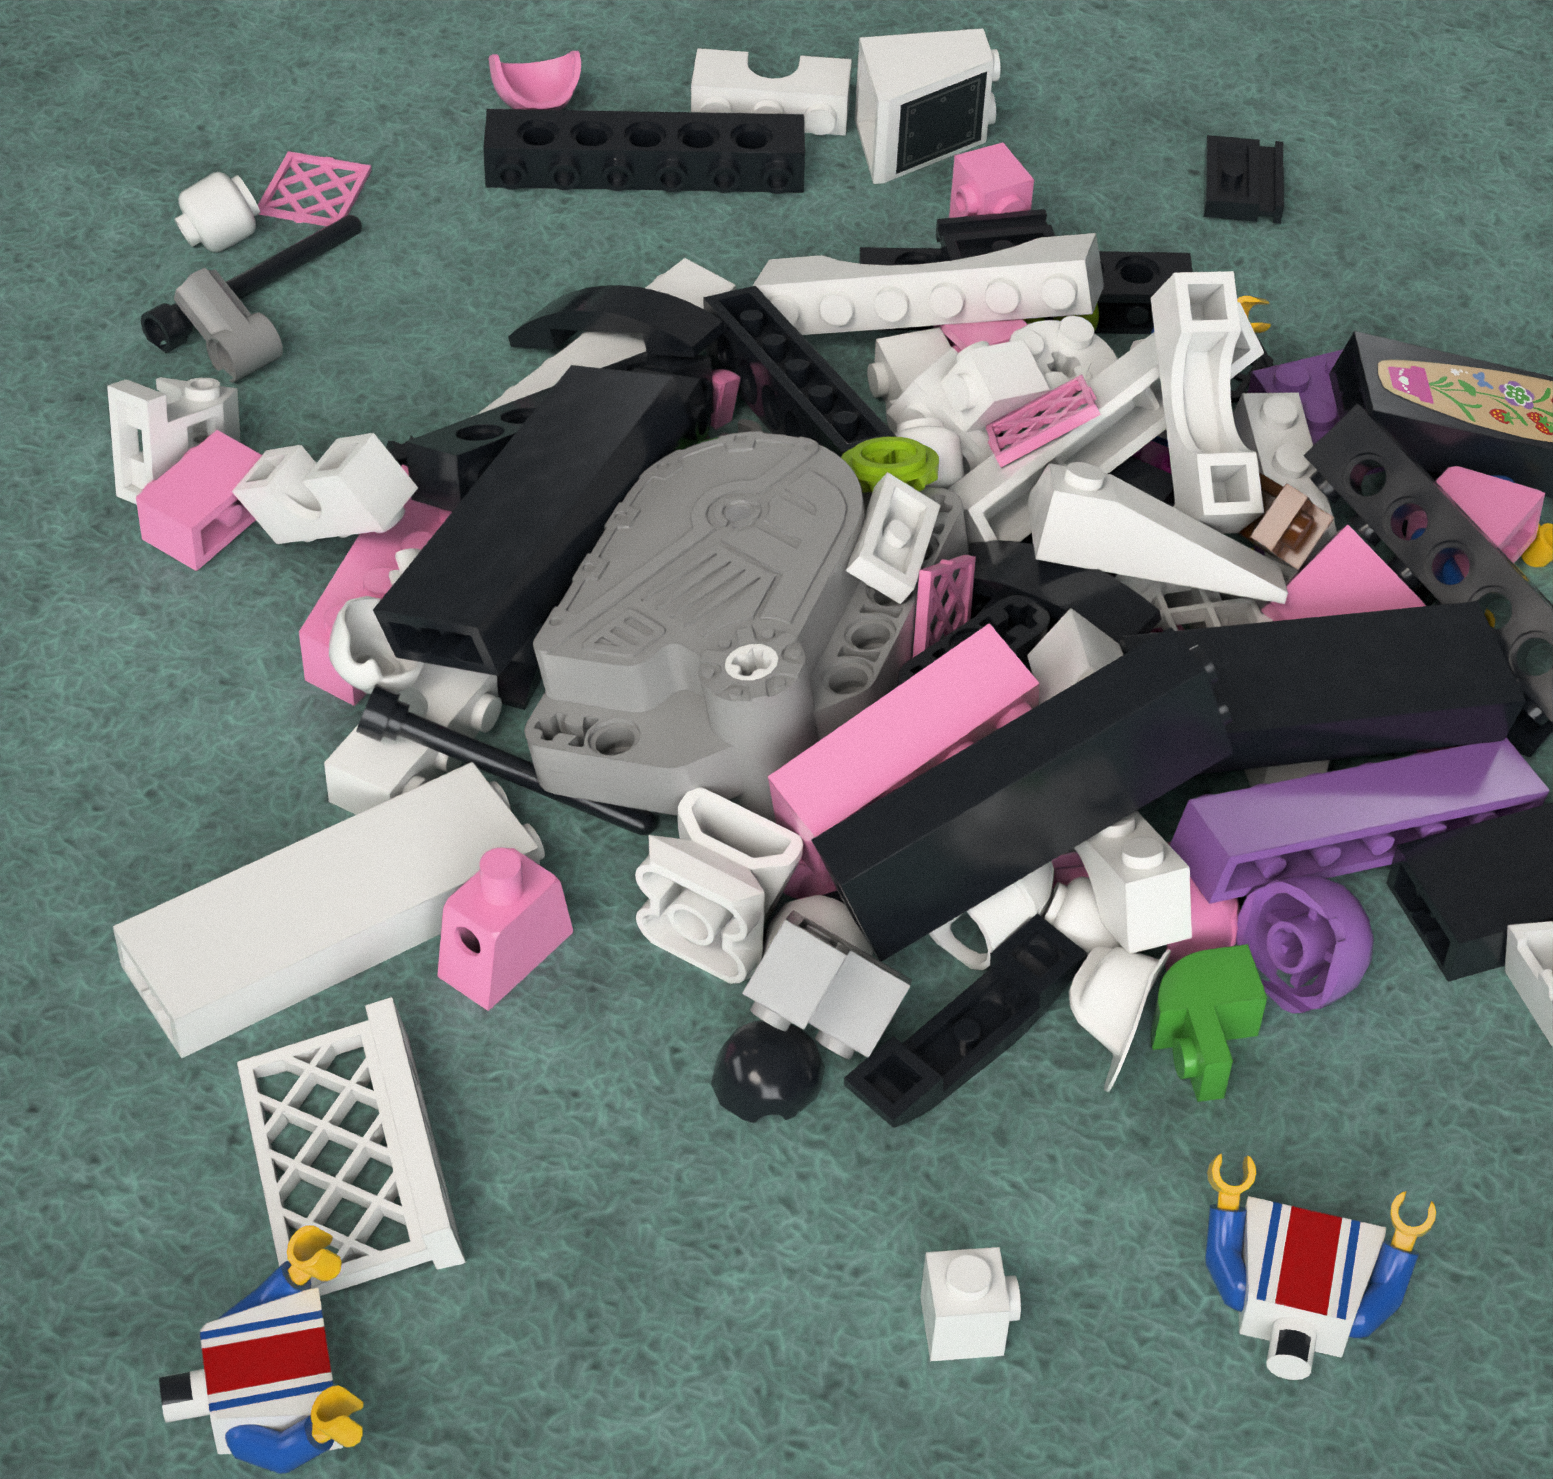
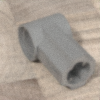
(232, 335)

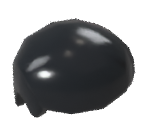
(767, 1071)

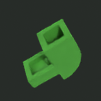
(1203, 1004)

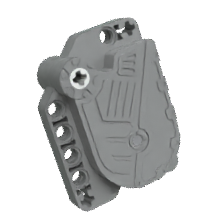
(720, 627)

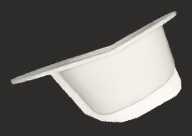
(1110, 998)

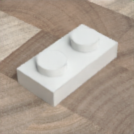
(893, 538)

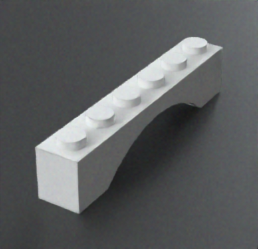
(1019, 282)

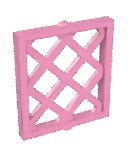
(327, 165)
(1024, 417)
(930, 599)

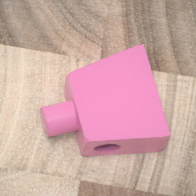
(501, 926)

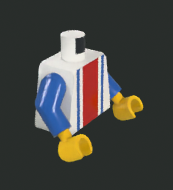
(1305, 1273)
(271, 1369)

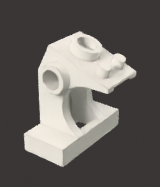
(170, 425)

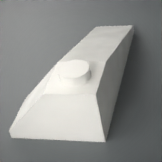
(1111, 526)

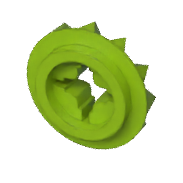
(899, 456)

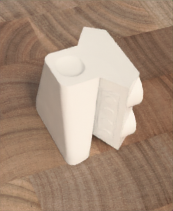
(715, 884)

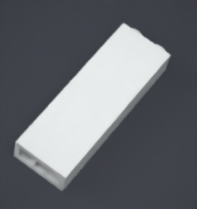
(315, 909)

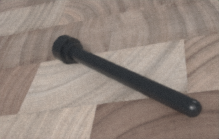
(173, 326)
(390, 717)

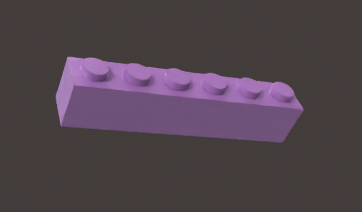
(1347, 816)

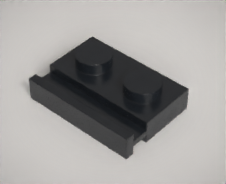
(1243, 179)
(989, 233)

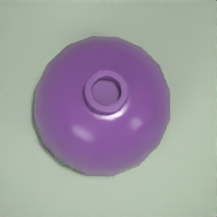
(1306, 931)

